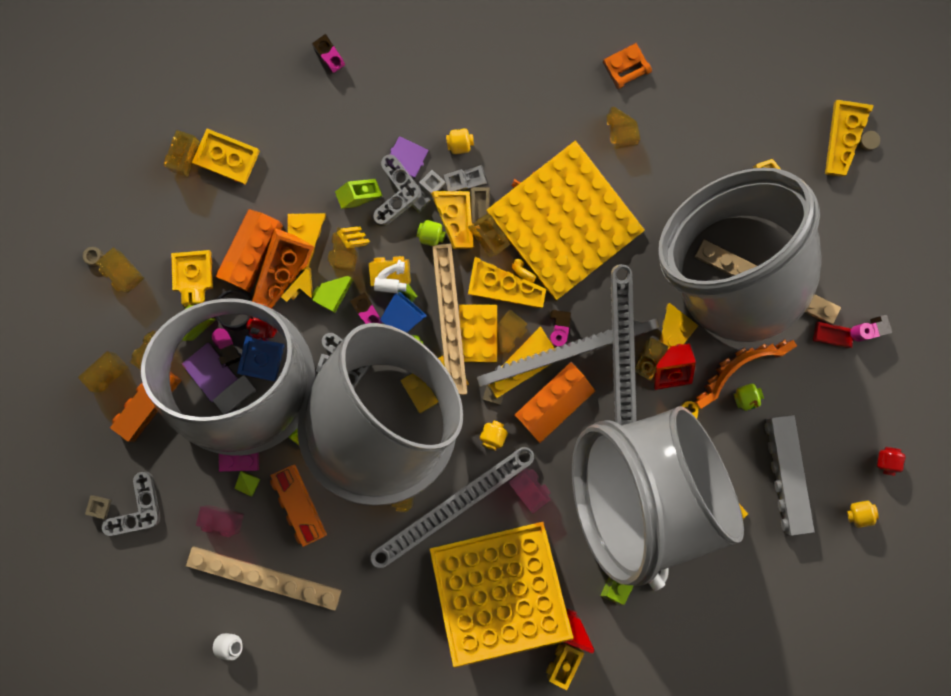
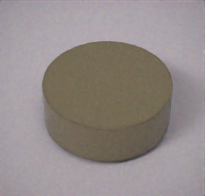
(869, 140)
(92, 255)

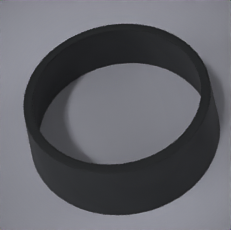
(241, 326)

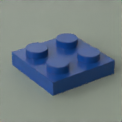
(260, 359)

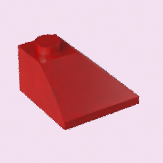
(675, 367)
(580, 637)

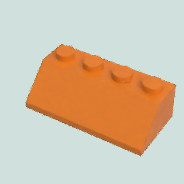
(248, 250)
(555, 402)

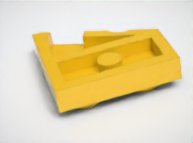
(676, 327)

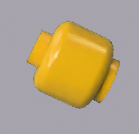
(459, 141)
(493, 435)
(863, 514)

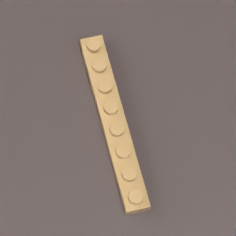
(735, 265)
(449, 315)
(264, 578)

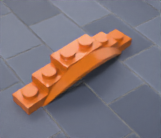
(728, 367)

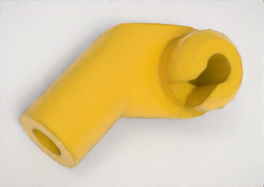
(523, 273)

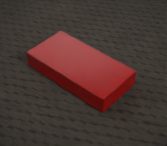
(833, 335)

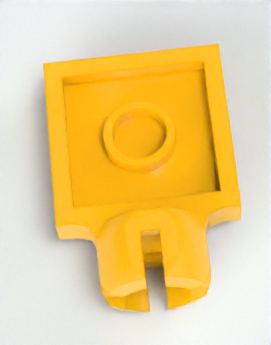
(192, 275)

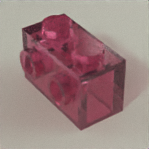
(530, 490)
(220, 520)

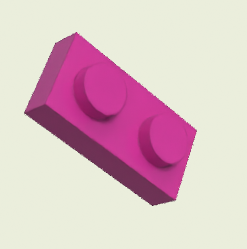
(239, 462)

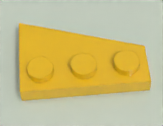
(456, 216)
(306, 228)

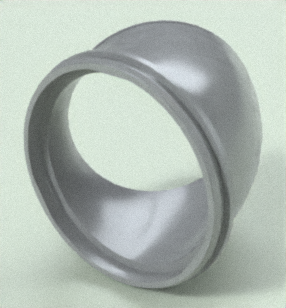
(764, 298)
(252, 427)
(349, 446)
(652, 495)

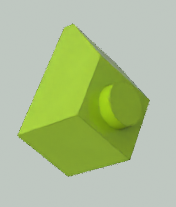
(358, 193)
(332, 293)

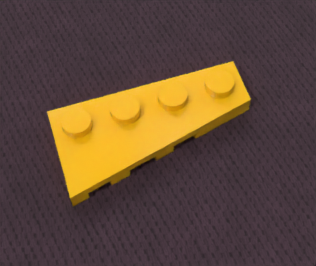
(845, 134)
(497, 284)
(534, 344)

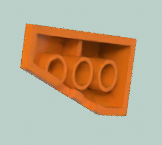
(281, 265)

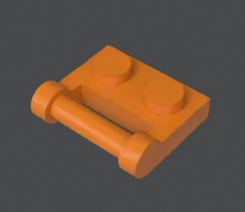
(625, 60)

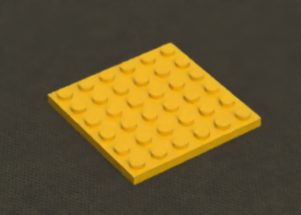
(565, 220)
(500, 595)

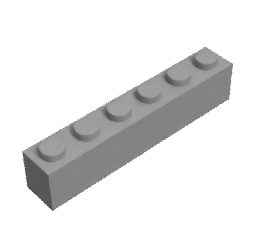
(790, 475)

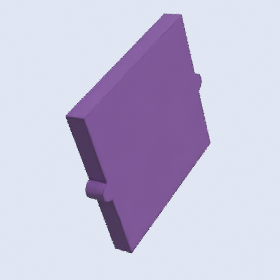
(409, 155)

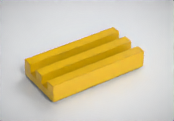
(351, 234)

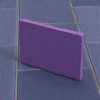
(208, 372)

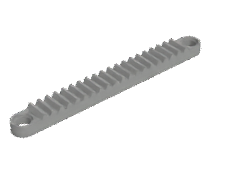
(623, 346)
(559, 353)
(452, 507)

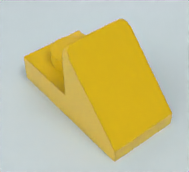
(303, 282)

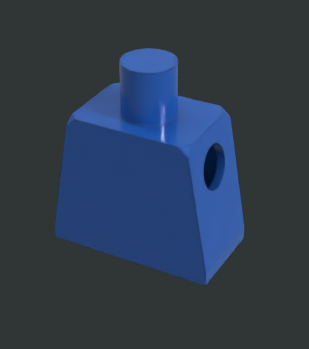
(402, 313)

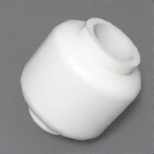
(227, 646)

